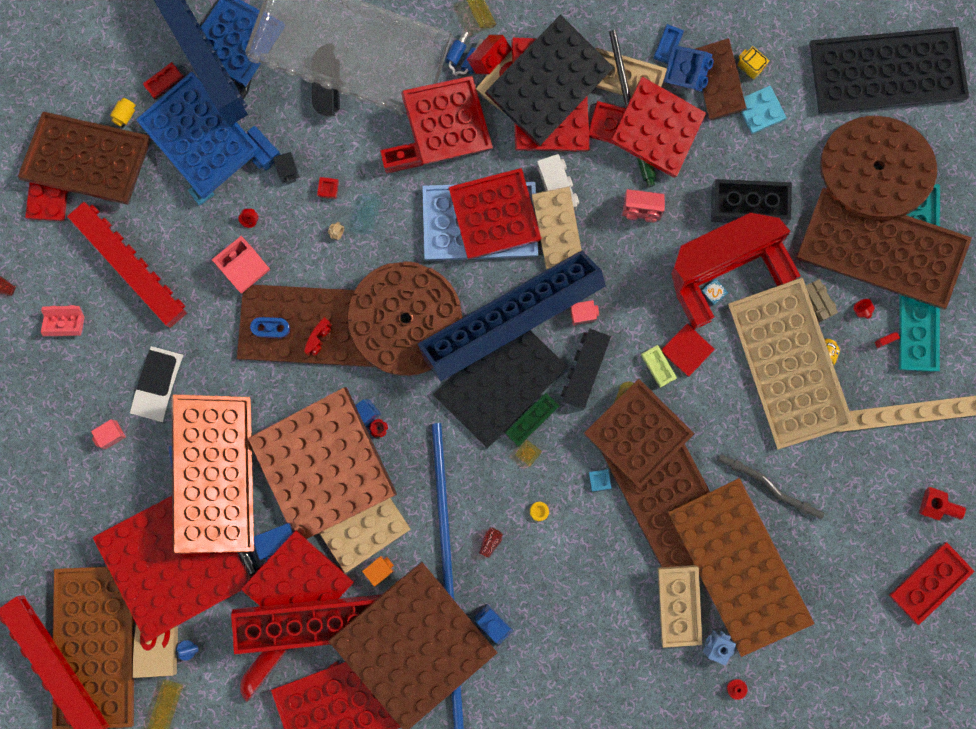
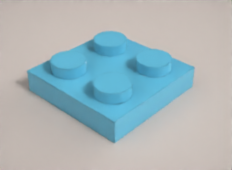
(762, 110)

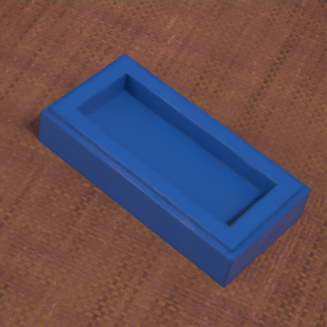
(669, 38)

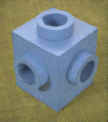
(719, 647)

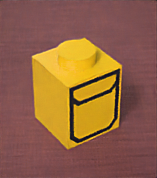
(752, 62)

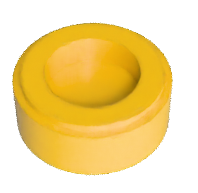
(539, 511)

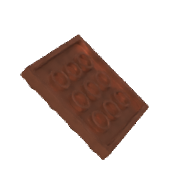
(638, 433)

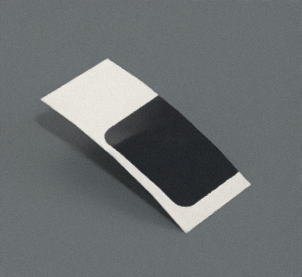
(156, 384)

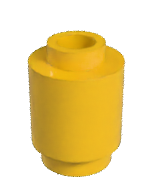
(122, 112)

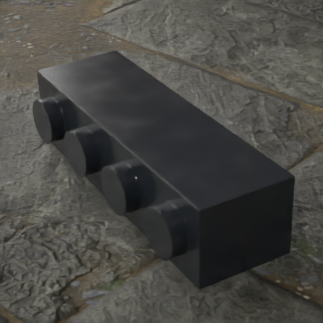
(586, 368)

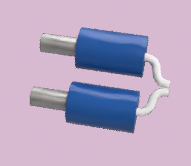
(456, 52)

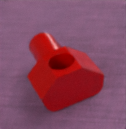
(943, 507)

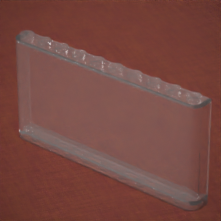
(349, 48)

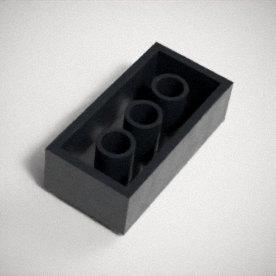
(740, 197)

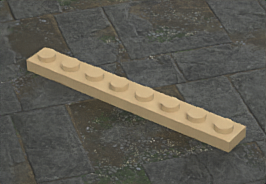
(912, 413)

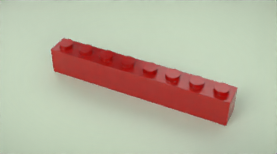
(124, 261)
(51, 665)

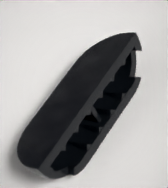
(325, 100)

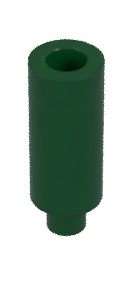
(647, 172)

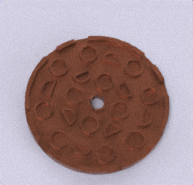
(872, 193)
(377, 310)

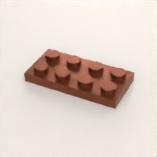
(723, 91)

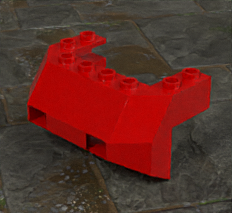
(724, 251)

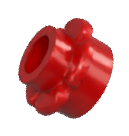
(378, 423)

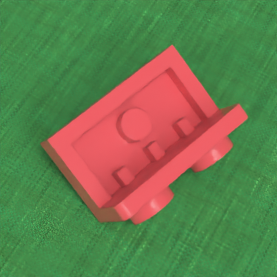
(62, 321)

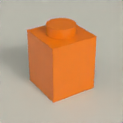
(379, 570)

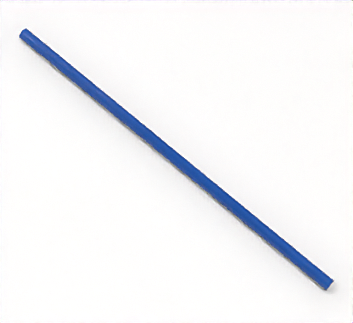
(445, 547)

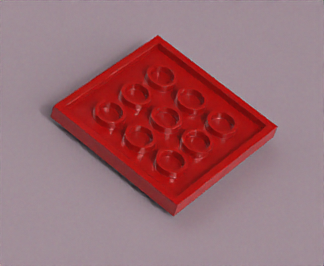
(446, 120)
(658, 127)
(494, 213)
(296, 575)

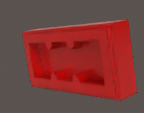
(163, 80)

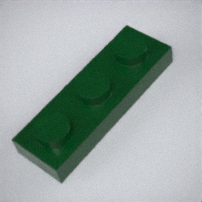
(532, 419)

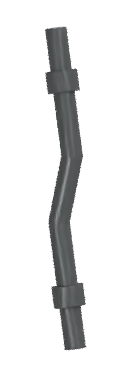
(803, 507)

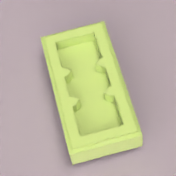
(658, 366)

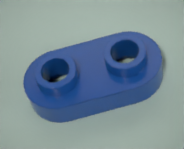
(271, 326)

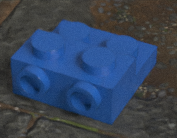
(688, 68)

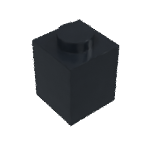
(286, 168)

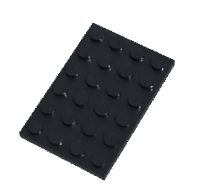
(549, 80)
(500, 386)

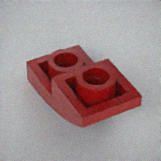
(313, 344)

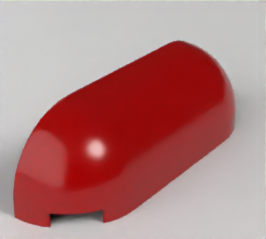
(259, 672)

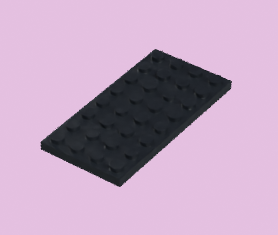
(888, 70)

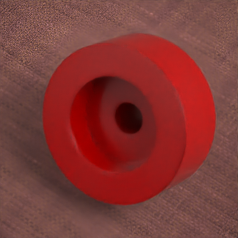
(248, 218)
(864, 308)
(732, 687)

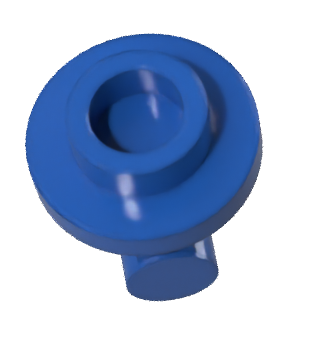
(186, 650)

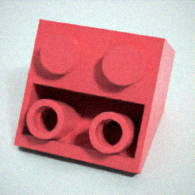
(643, 205)
(241, 264)

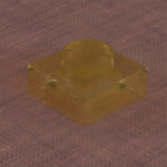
(528, 453)

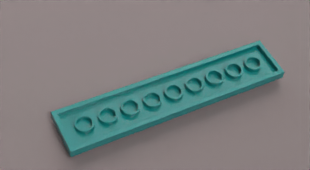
(917, 320)

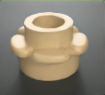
(336, 231)

